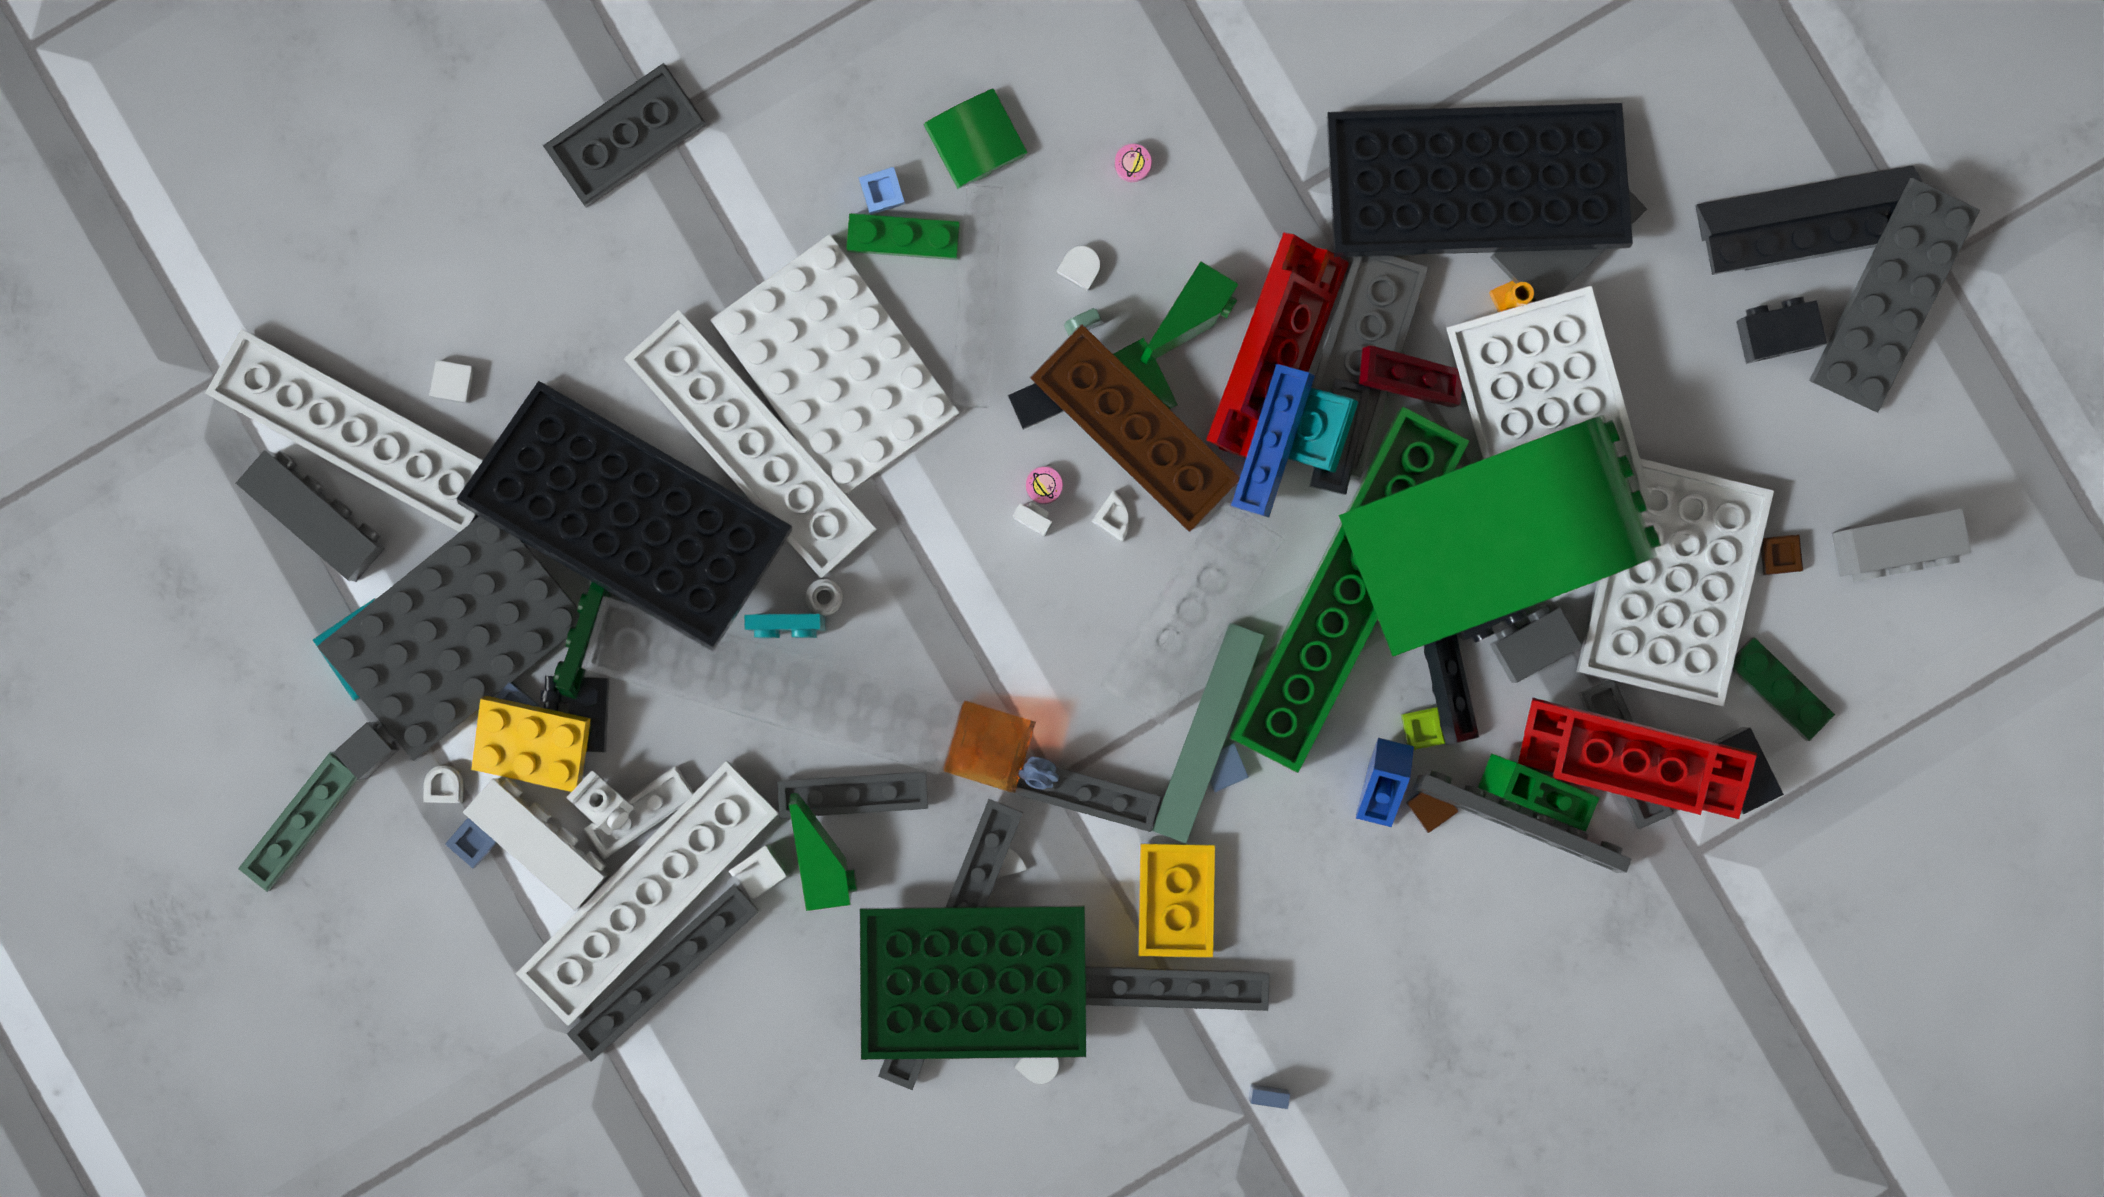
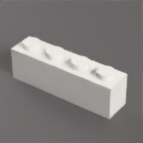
(536, 842)

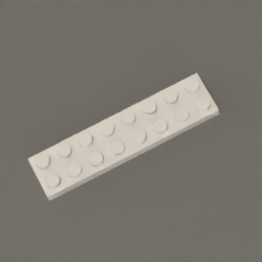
(345, 428)
(749, 443)
(647, 893)

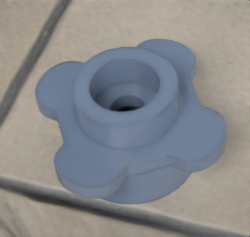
(1039, 773)

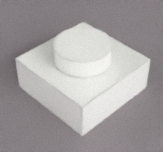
(1033, 517)

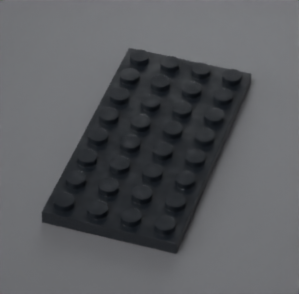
(1478, 180)
(625, 515)

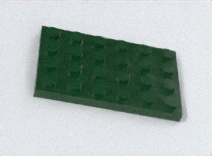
(972, 982)

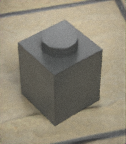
(367, 750)

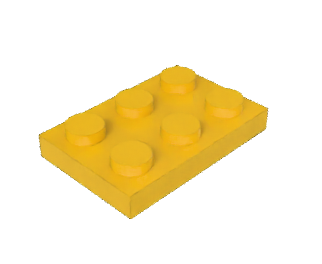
(530, 743)
(1176, 900)

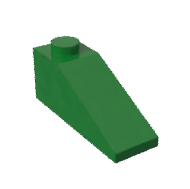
(1194, 311)
(1538, 792)
(820, 861)

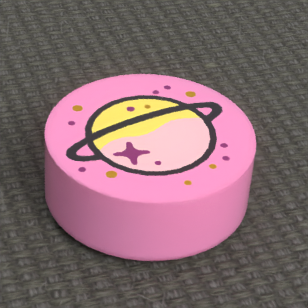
(1133, 163)
(1044, 485)

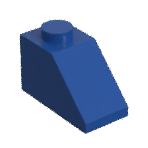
(1385, 782)

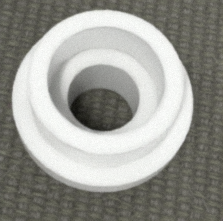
(812, 597)

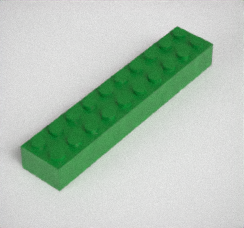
(1336, 607)

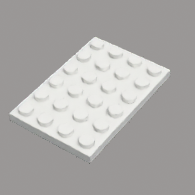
(835, 365)
(1541, 373)
(1681, 613)

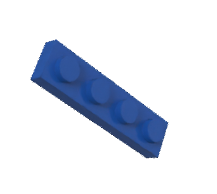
(1272, 440)

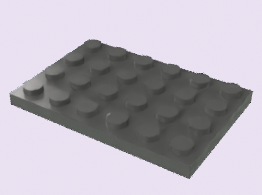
(451, 634)

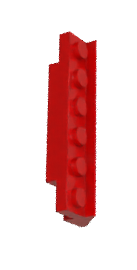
(1281, 332)
(1636, 760)

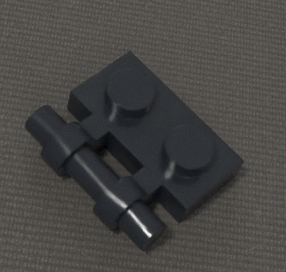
(590, 703)

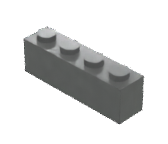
(310, 515)

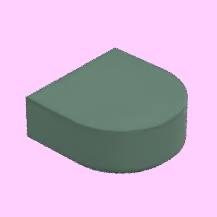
(1089, 319)

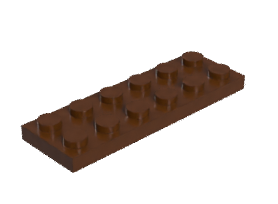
(1135, 427)

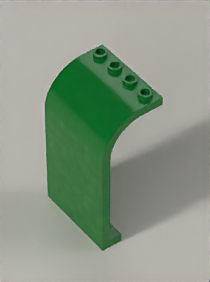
(1500, 535)

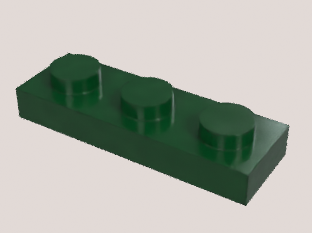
(569, 672)
(1781, 689)

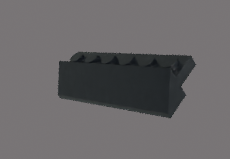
(1800, 220)

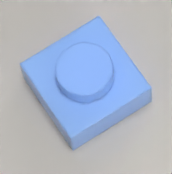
(881, 190)

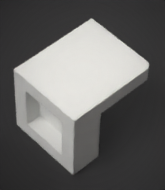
(760, 871)

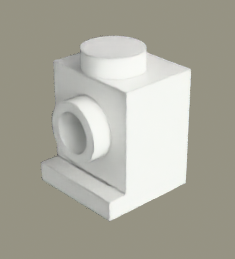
(600, 803)

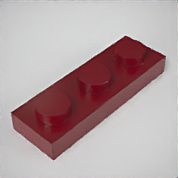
(1410, 376)

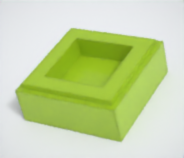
(1423, 728)

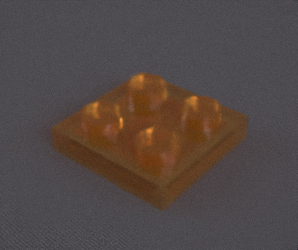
(989, 746)

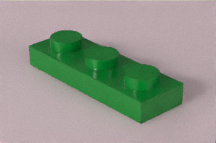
(903, 236)

